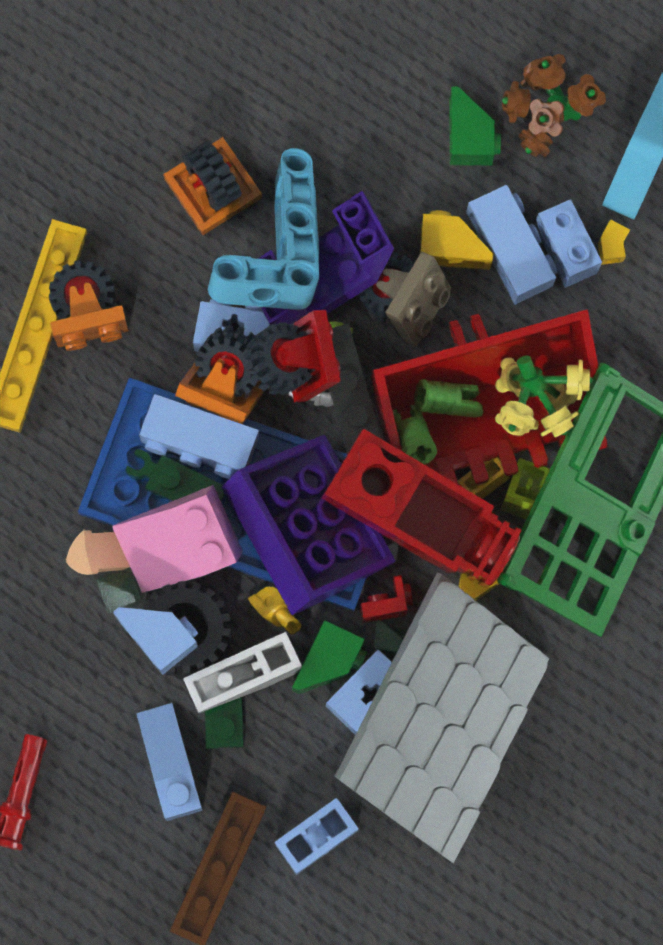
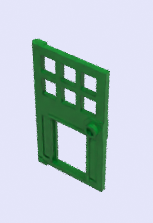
(593, 508)

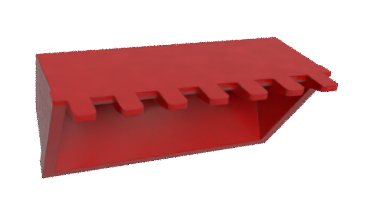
(473, 440)

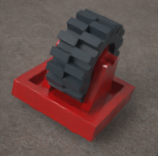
(295, 357)

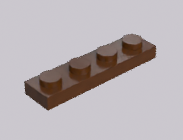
(218, 869)

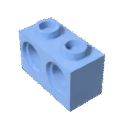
(568, 243)

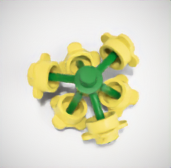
(553, 391)

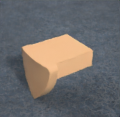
(96, 553)

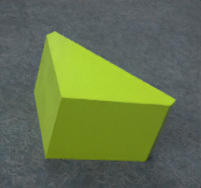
(524, 488)

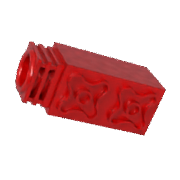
(421, 510)

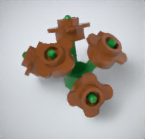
(549, 116)

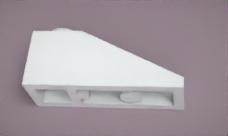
(243, 673)

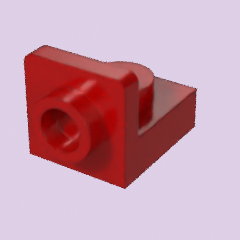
(382, 607)

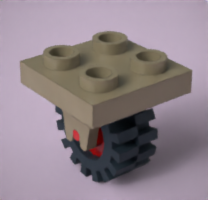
(408, 295)

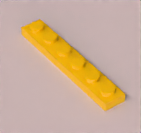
(33, 328)

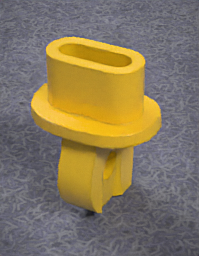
(274, 610)

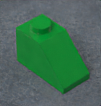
(471, 132)
(330, 658)

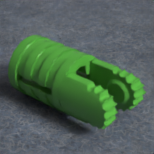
(447, 398)
(415, 436)

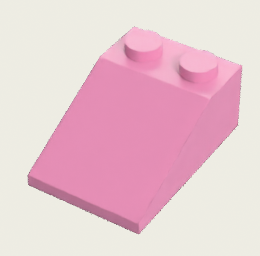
(179, 540)

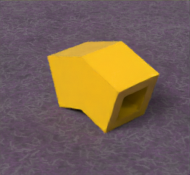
(612, 243)

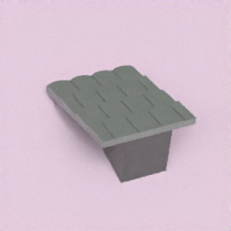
(443, 718)

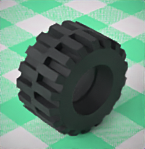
(215, 615)

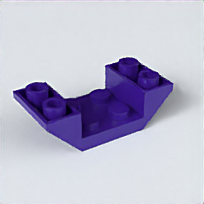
(349, 260)

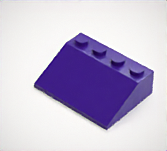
(300, 537)

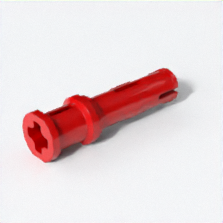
(15, 810)

